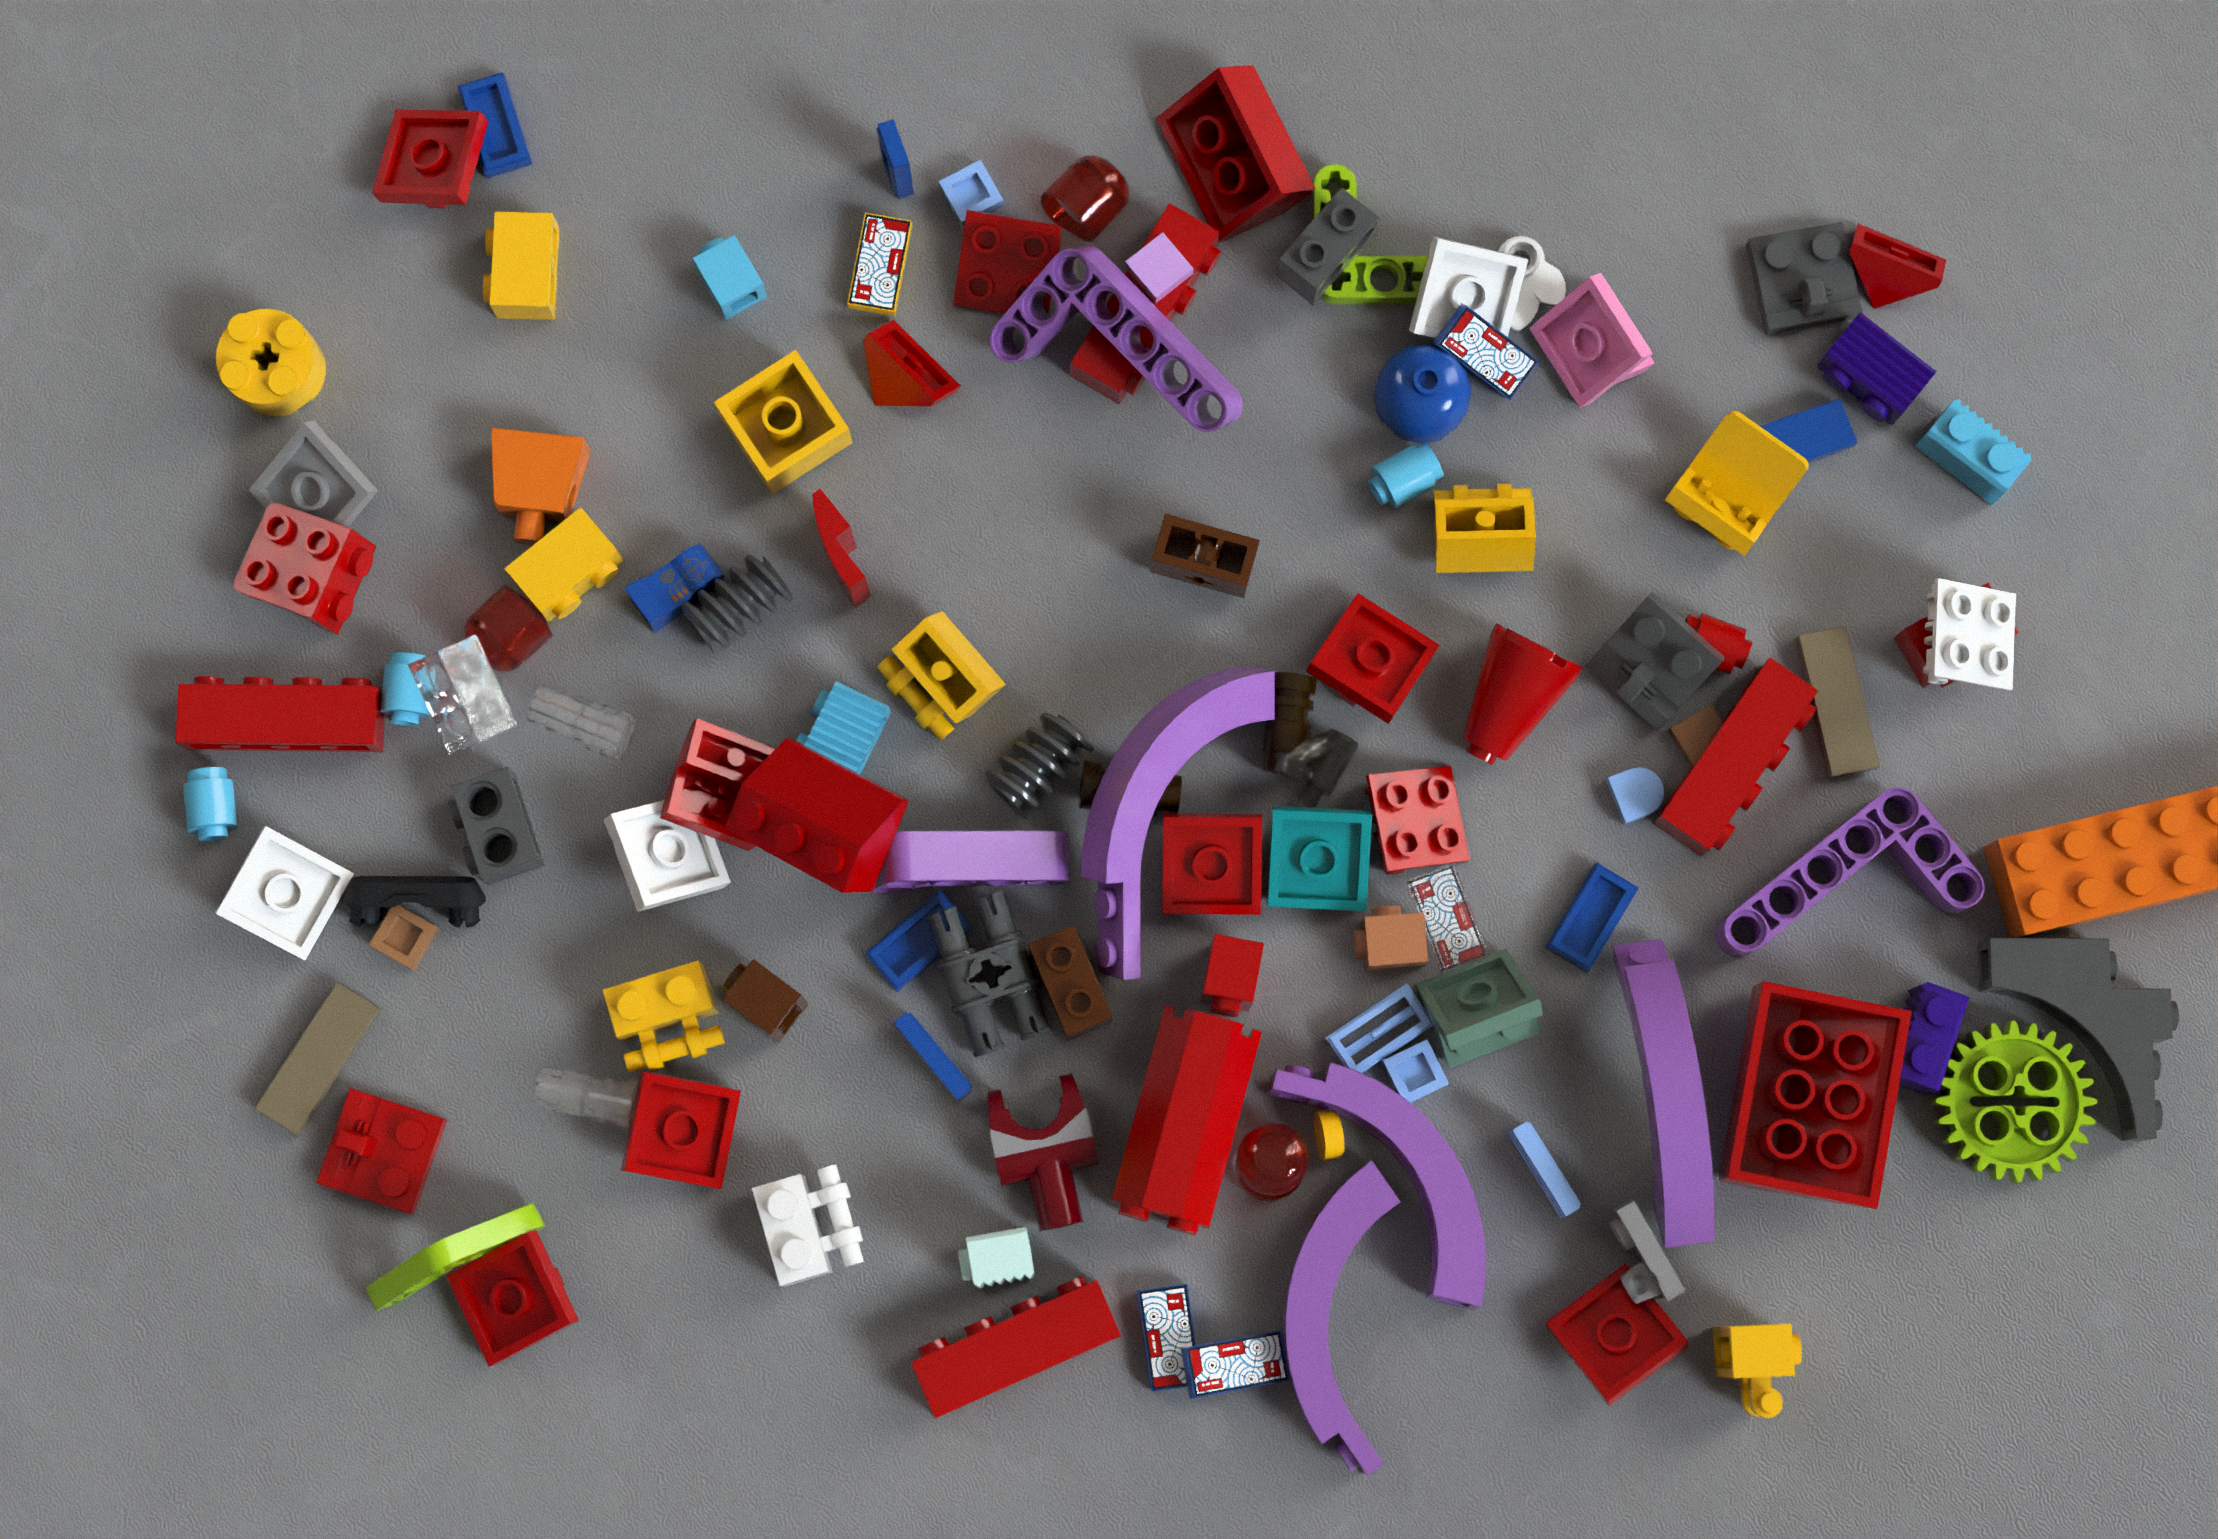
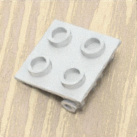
(1970, 635)

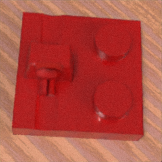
(430, 157)
(1372, 658)
(1212, 864)
(680, 1130)
(381, 1151)
(512, 1298)
(1616, 1339)

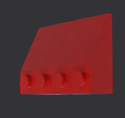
(1815, 1095)

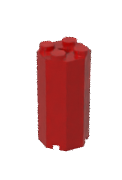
(1185, 1120)

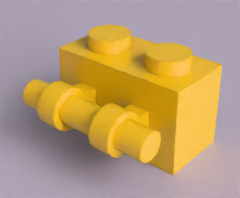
(1484, 529)
(948, 671)
(660, 1003)
(1754, 1357)

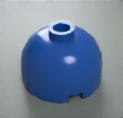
(1422, 393)

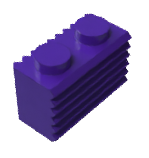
(1875, 370)
(1931, 1036)

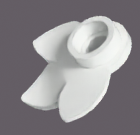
(1540, 283)

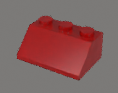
(1235, 151)
(818, 817)

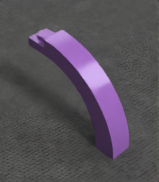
(1672, 1093)
(1441, 1183)
(1307, 1307)

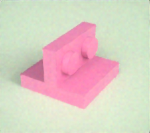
(1592, 341)

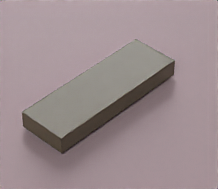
(1840, 703)
(318, 1059)

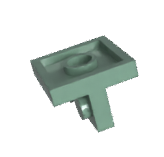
(1480, 1008)

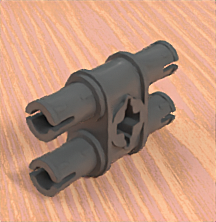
(1014, 983)

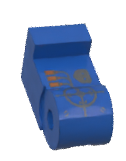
(664, 591)

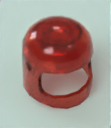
(1092, 191)
(508, 629)
(1271, 1161)

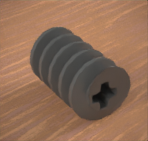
(736, 601)
(1037, 762)

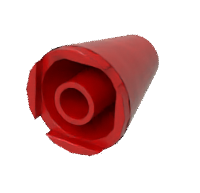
(1514, 693)

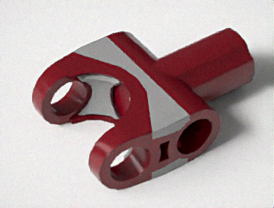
(1045, 1155)

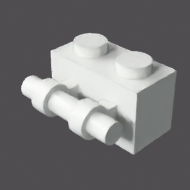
(793, 1227)

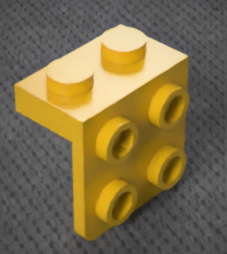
(1737, 482)

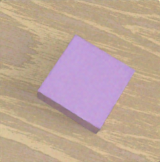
(1159, 267)

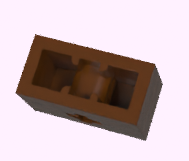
(1204, 555)
(1070, 983)
(763, 999)

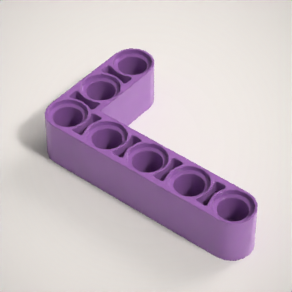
(1121, 330)
(1842, 863)

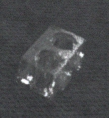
(462, 694)

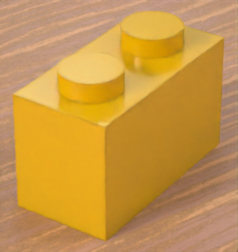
(522, 265)
(565, 566)

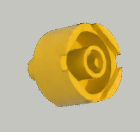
(254, 340)

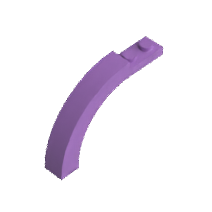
(1137, 782)

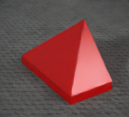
(1892, 267)
(903, 371)

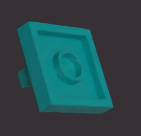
(1319, 858)

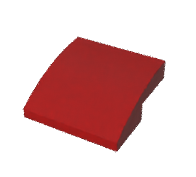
(838, 543)
(709, 779)

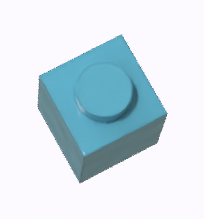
(729, 276)

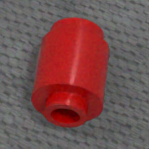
(1725, 638)

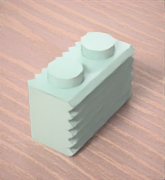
(997, 1257)

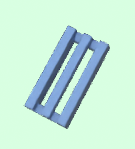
(1415, 1007)
(1544, 1169)

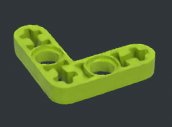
(1359, 288)
(449, 1253)

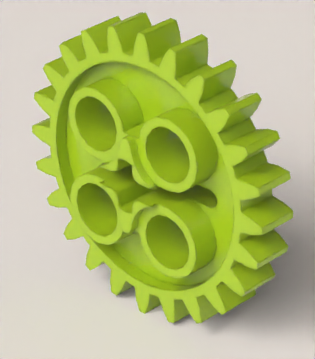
(2015, 1145)

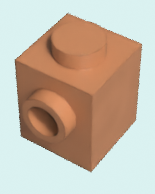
(1391, 939)

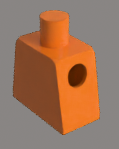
(536, 478)

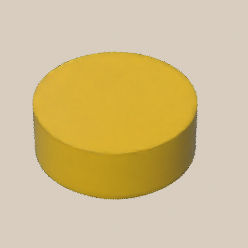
(1328, 1134)

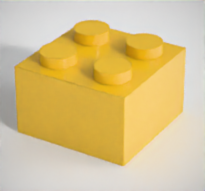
(783, 422)

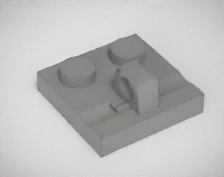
(314, 478)
(1653, 1272)

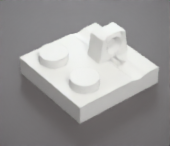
(1467, 275)
(663, 858)
(284, 893)

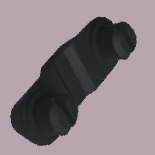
(458, 893)

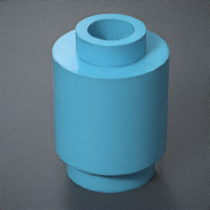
(1405, 475)
(400, 693)
(209, 804)

